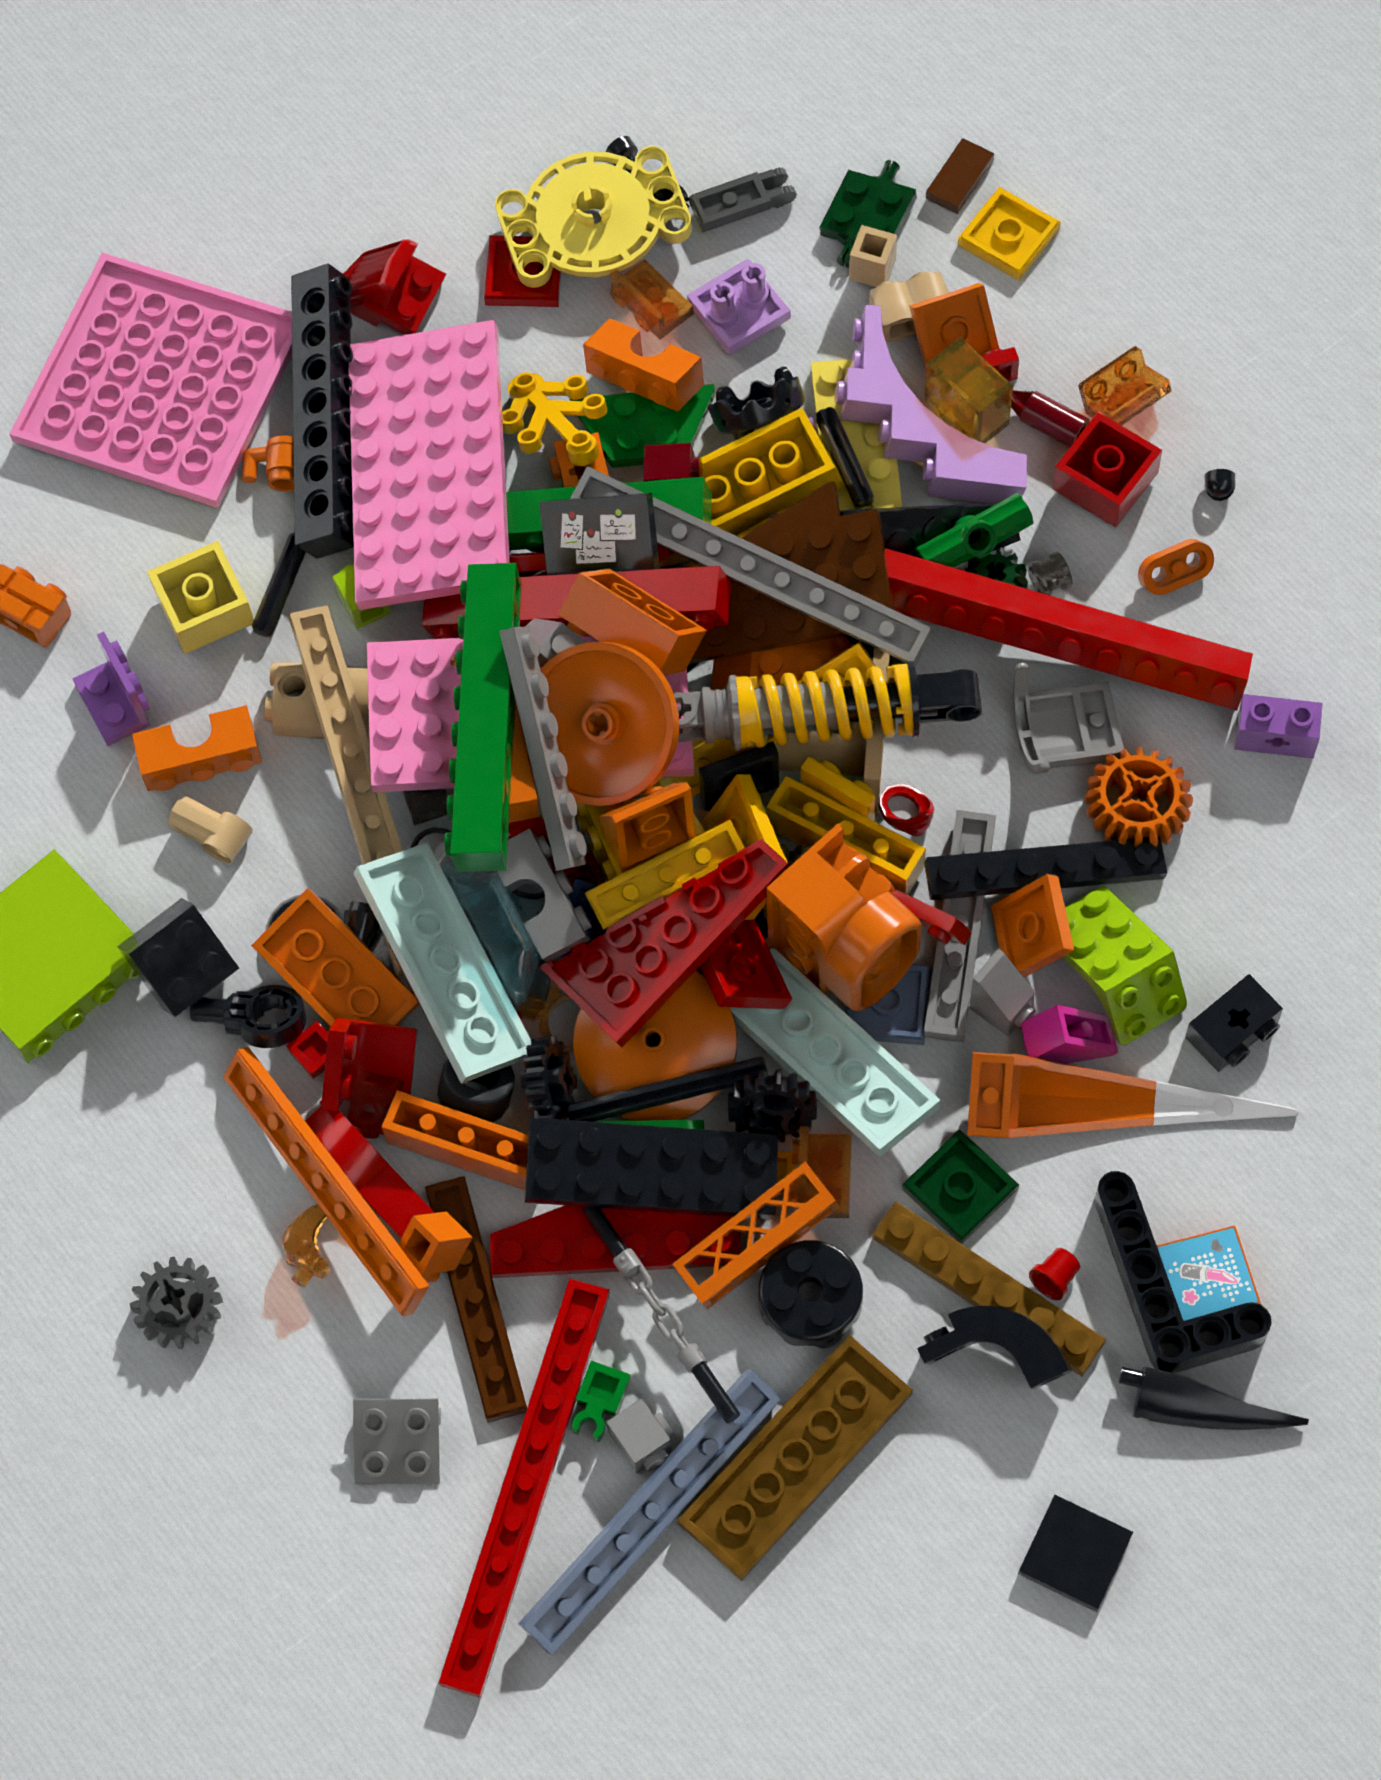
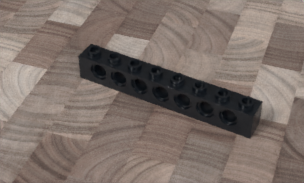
(322, 410)

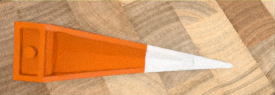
(1043, 1097)

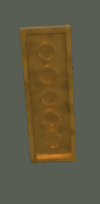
(795, 1457)

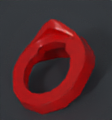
(914, 826)

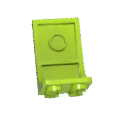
(1124, 964)

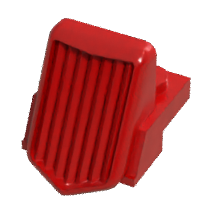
(393, 286)

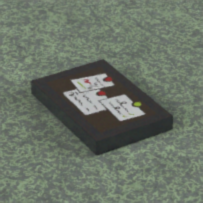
(599, 534)

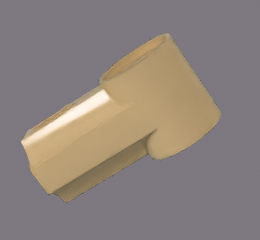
(218, 833)

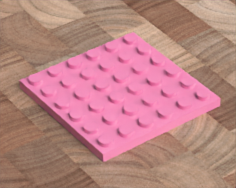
(158, 380)

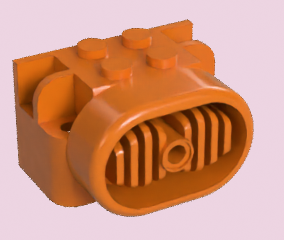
(842, 923)

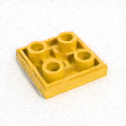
(826, 779)

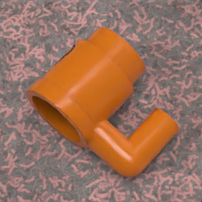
(279, 463)

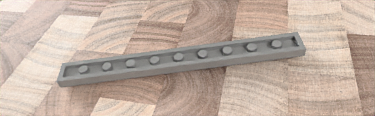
(774, 575)

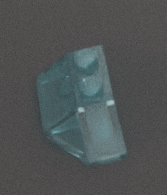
(499, 928)

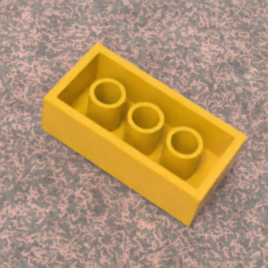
(766, 472)

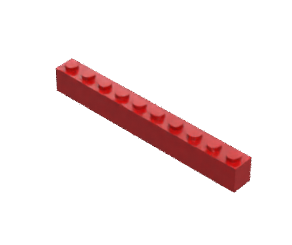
(1068, 631)

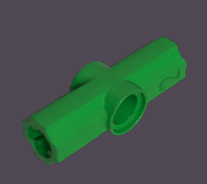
(996, 526)

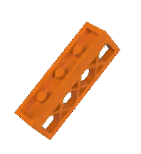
(758, 1252)

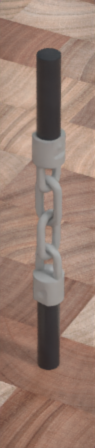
(690, 1354)

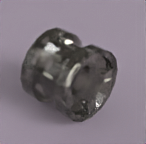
(1050, 574)

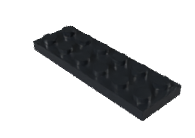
(648, 1167)

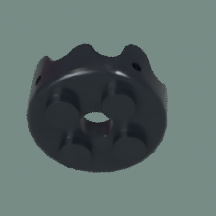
(759, 408)
(810, 1322)

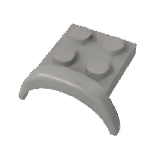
(1064, 724)

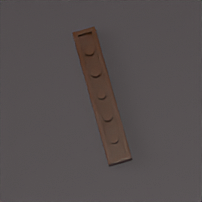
(480, 1309)

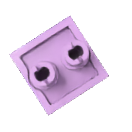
(739, 306)

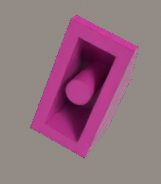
(1068, 1035)

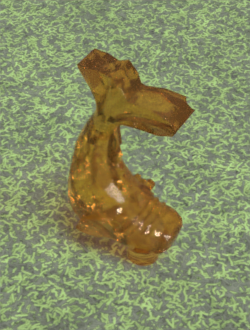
(300, 1246)

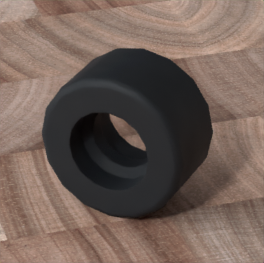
(483, 1104)

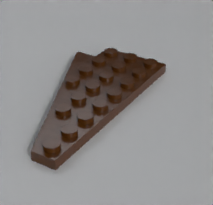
(817, 538)

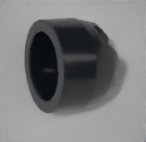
(1220, 484)

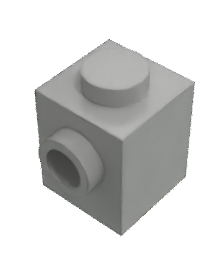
(641, 1436)

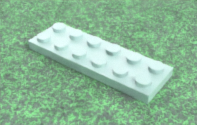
(444, 962)
(841, 1062)

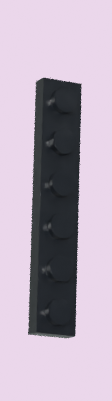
(1073, 864)

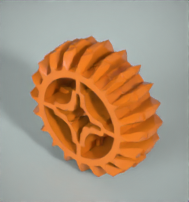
(1127, 774)

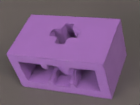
(1278, 726)

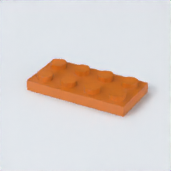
(333, 966)

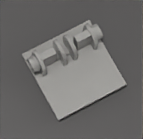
(396, 1441)

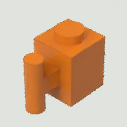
(434, 1244)

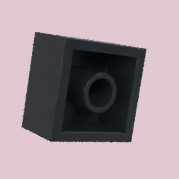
(178, 957)

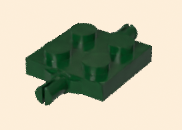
(867, 202)

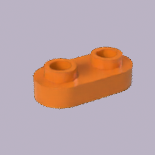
(1173, 566)

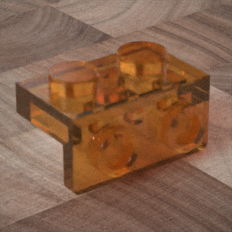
(650, 298)
(1123, 388)
(831, 1162)

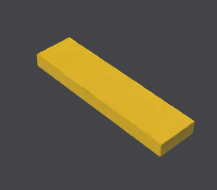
(663, 874)

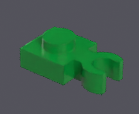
(600, 1394)

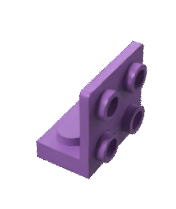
(113, 695)

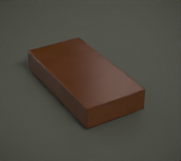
(959, 175)

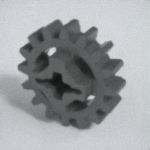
(160, 1310)

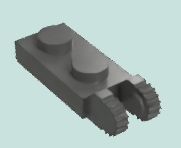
(741, 198)

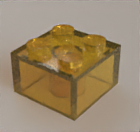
(968, 392)

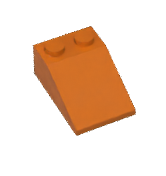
(649, 824)

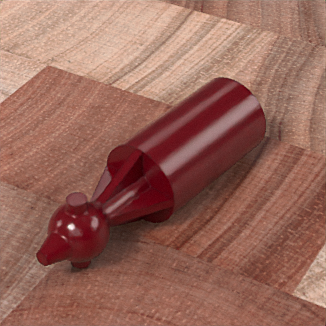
(1048, 416)

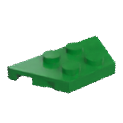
(638, 422)

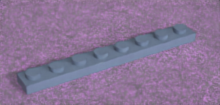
(647, 1515)

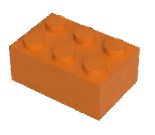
(624, 614)

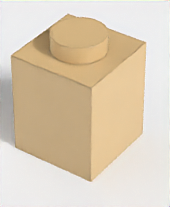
(872, 256)

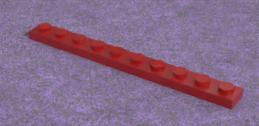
(524, 1489)

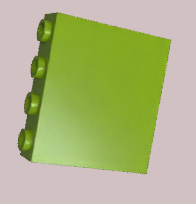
(55, 955)

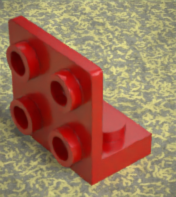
(369, 1047)

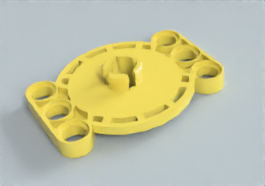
(569, 238)

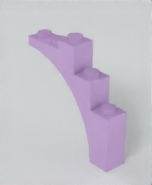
(952, 461)

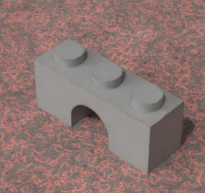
(559, 923)

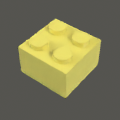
(201, 597)

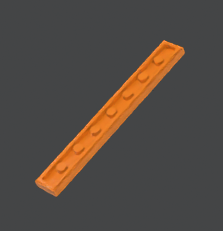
(326, 1182)

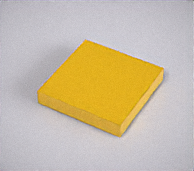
(1009, 233)

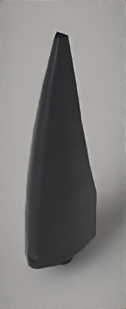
(1188, 1403)

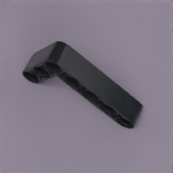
(1159, 1290)

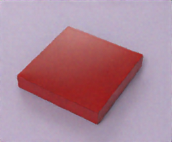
(505, 287)

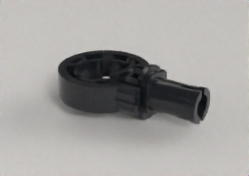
(243, 1009)

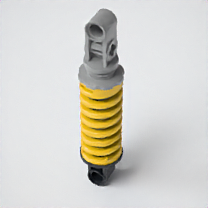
(753, 712)

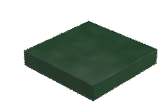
(960, 1186)

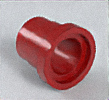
(1055, 1274)

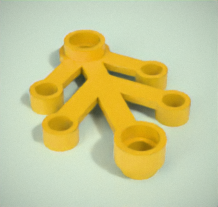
(531, 390)

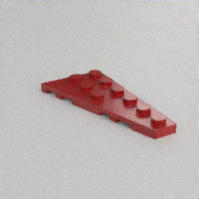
(654, 950)
(568, 1243)

